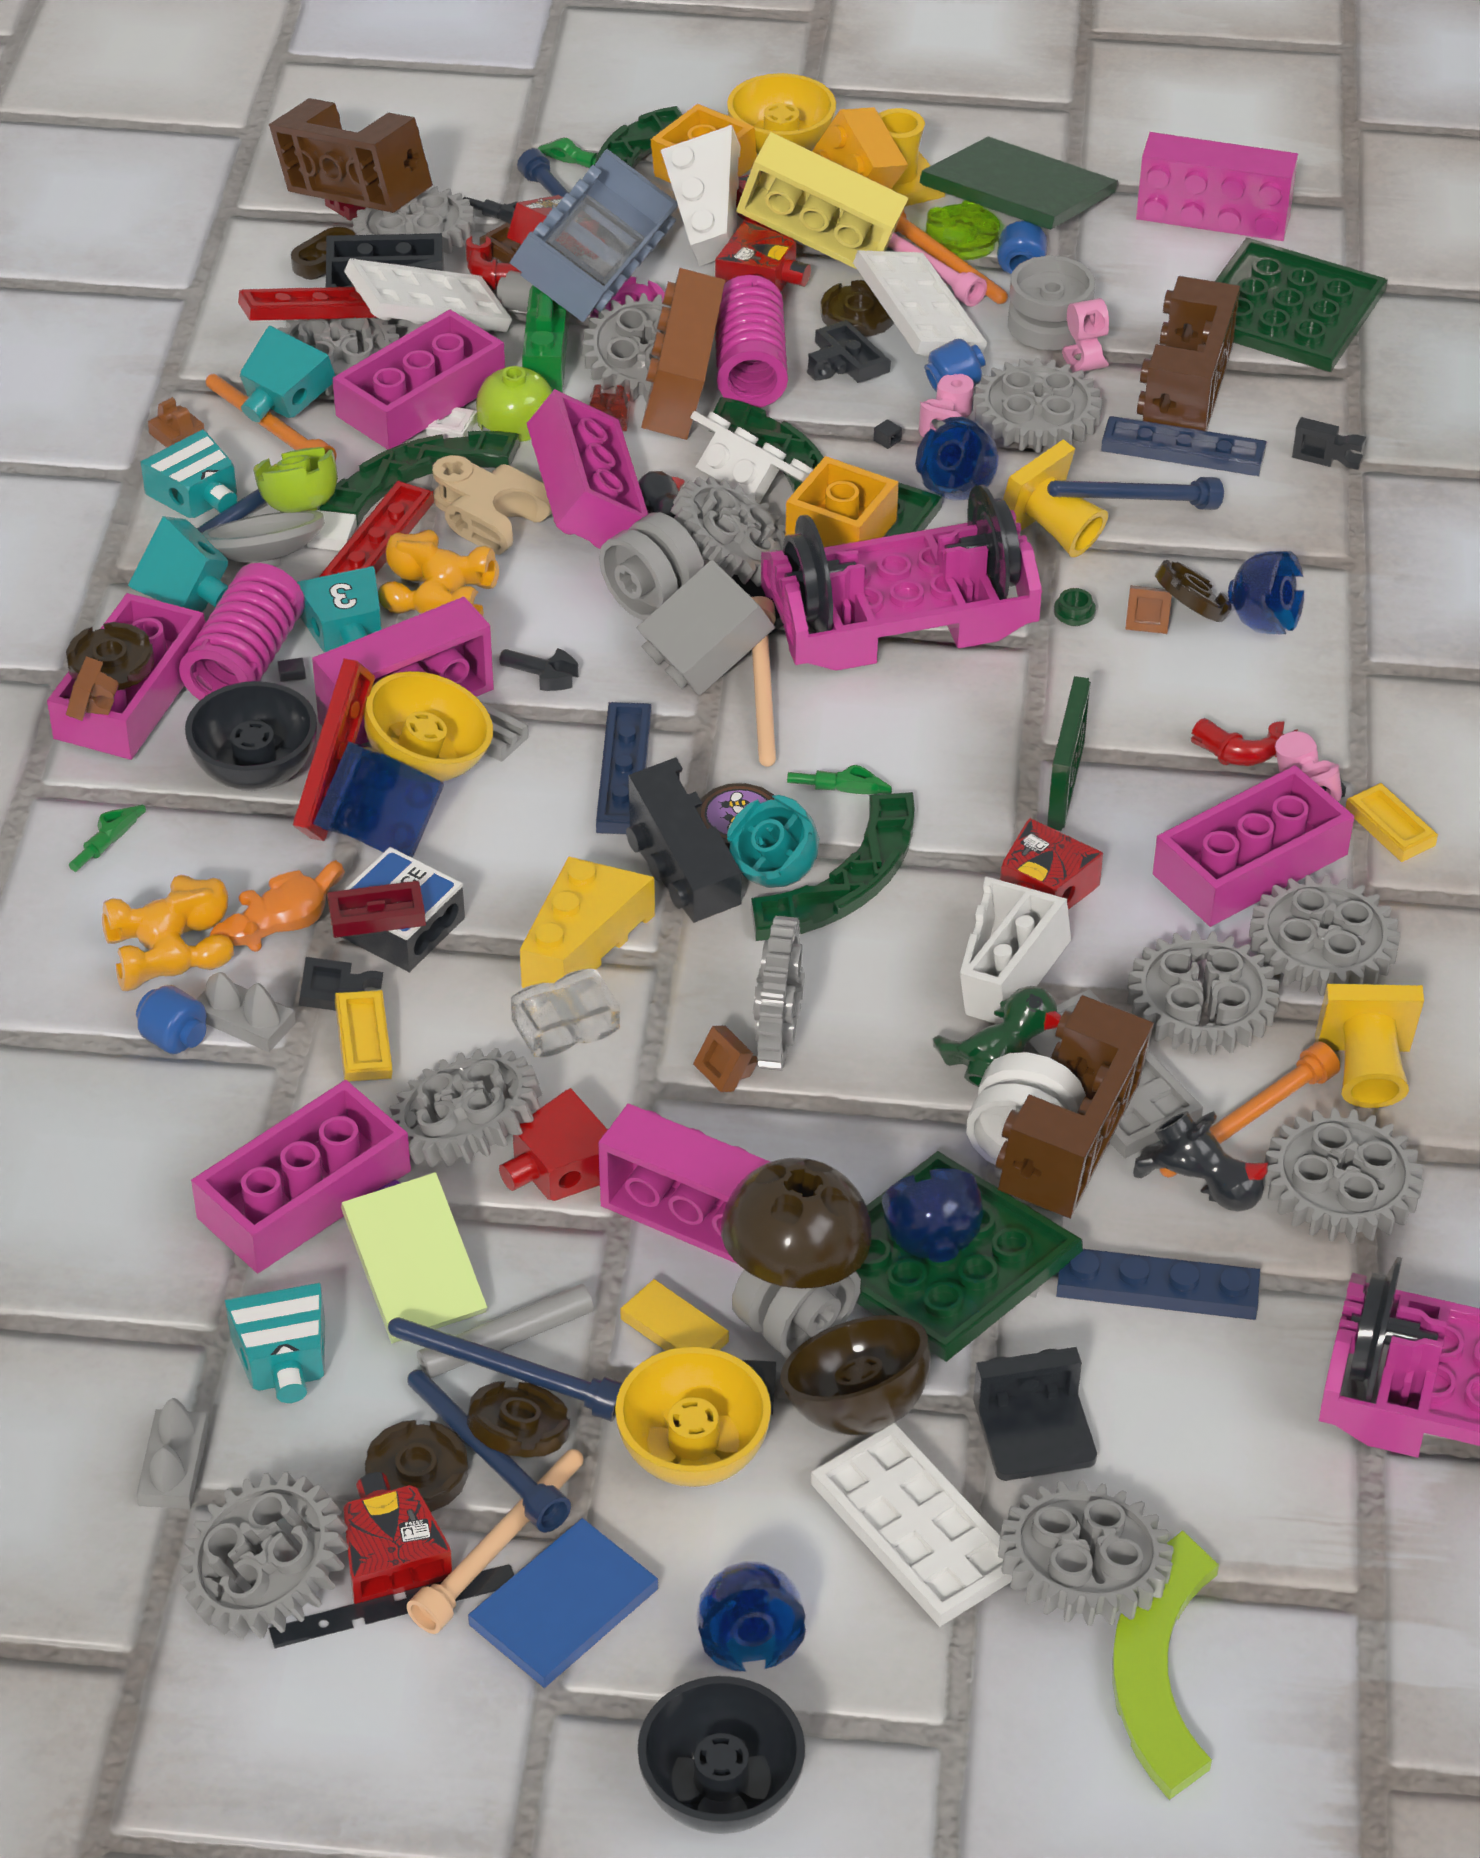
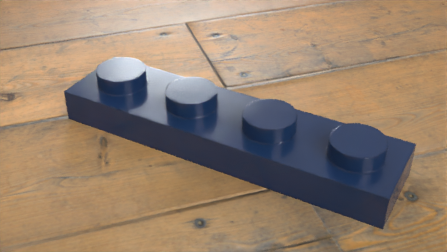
(1161, 1283)

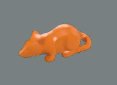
(288, 906)

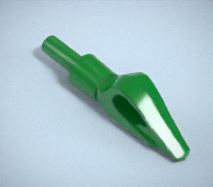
(566, 151)
(851, 780)
(111, 827)

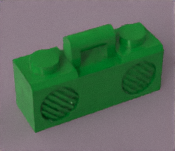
(546, 338)

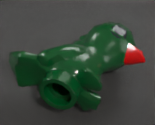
(1024, 1016)

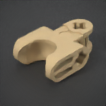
(480, 501)

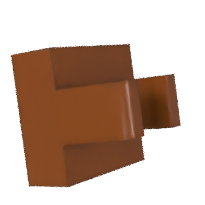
(173, 423)
(1148, 609)
(91, 691)
(725, 1059)

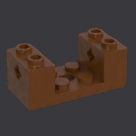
(366, 168)
(1191, 365)
(1058, 1150)

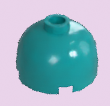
(774, 842)

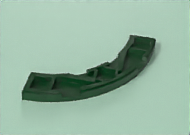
(633, 141)
(767, 430)
(414, 461)
(854, 880)

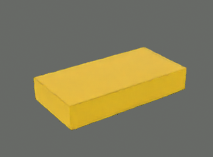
(1391, 822)
(363, 1035)
(671, 1320)

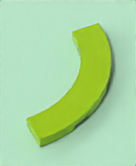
(1142, 1676)

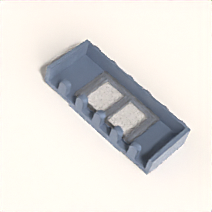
(596, 237)

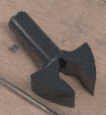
(553, 672)

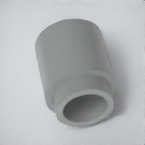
(514, 291)

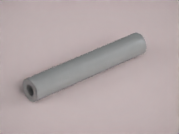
(514, 1327)

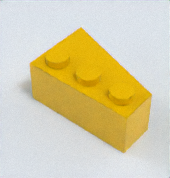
(584, 919)

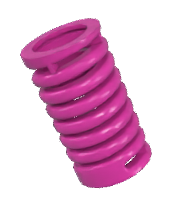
(751, 341)
(243, 630)

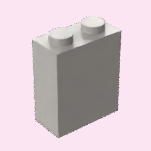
(704, 628)

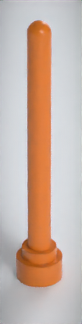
(947, 257)
(269, 421)
(1315, 1065)

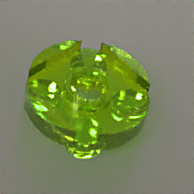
(964, 229)

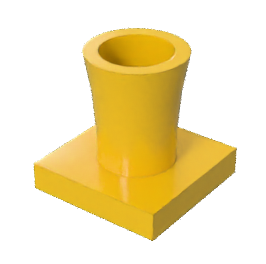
(907, 130)
(1069, 520)
(1372, 1029)

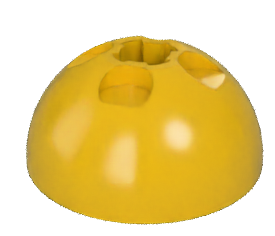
(784, 105)
(427, 723)
(693, 1415)

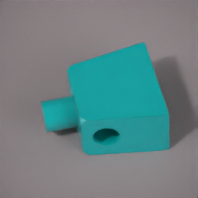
(283, 375)
(181, 567)

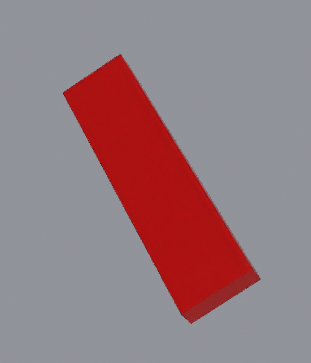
(303, 303)
(395, 513)
(339, 728)

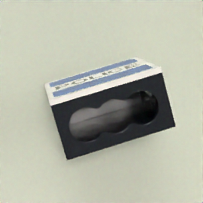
(442, 906)

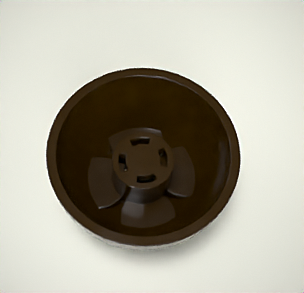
(797, 1224)
(859, 1374)

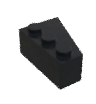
(397, 249)
(678, 845)

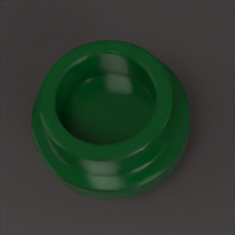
(1075, 607)

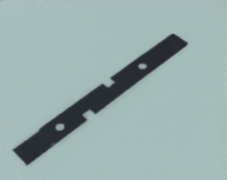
(378, 1609)

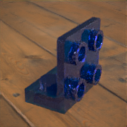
(379, 800)

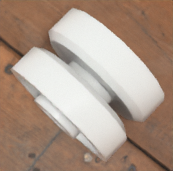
(1006, 1087)

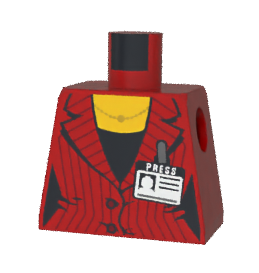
(761, 253)
(1052, 863)
(392, 1540)

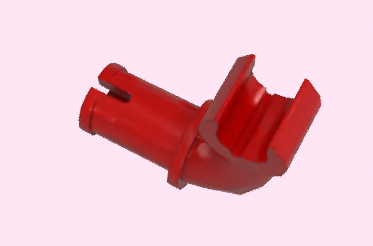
(480, 263)
(1232, 747)

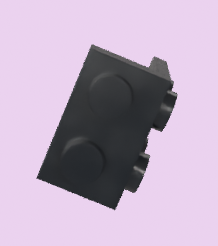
(1033, 1414)

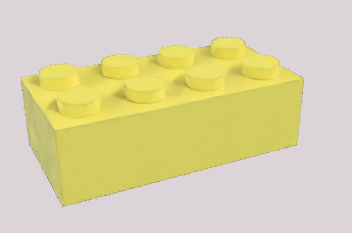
(819, 201)

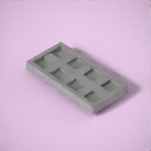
(1154, 1102)

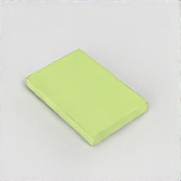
(414, 1254)

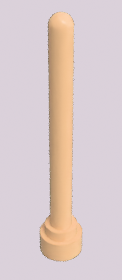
(763, 691)
(434, 1605)

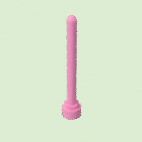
(966, 286)

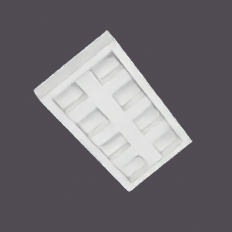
(425, 294)
(917, 299)
(914, 1523)

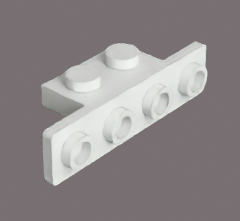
(742, 462)

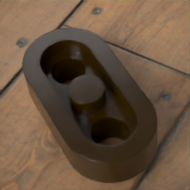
(309, 258)

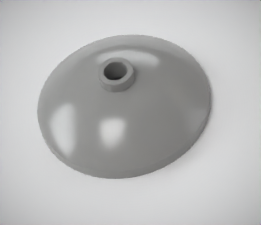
(265, 536)

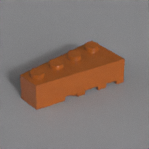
(681, 352)

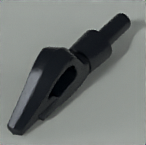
(494, 209)

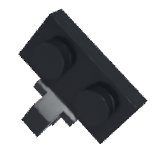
(845, 351)

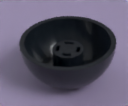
(251, 734)
(721, 1753)

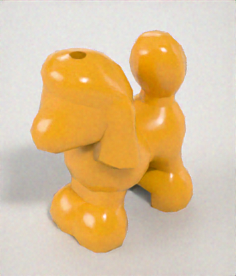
(441, 571)
(159, 927)

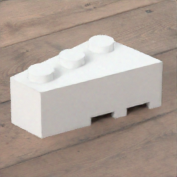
(706, 188)
(1012, 945)

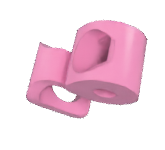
(1086, 323)
(952, 399)
(1301, 750)

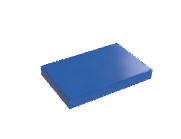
(563, 1602)

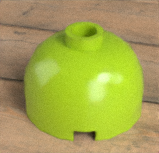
(510, 400)
(298, 481)

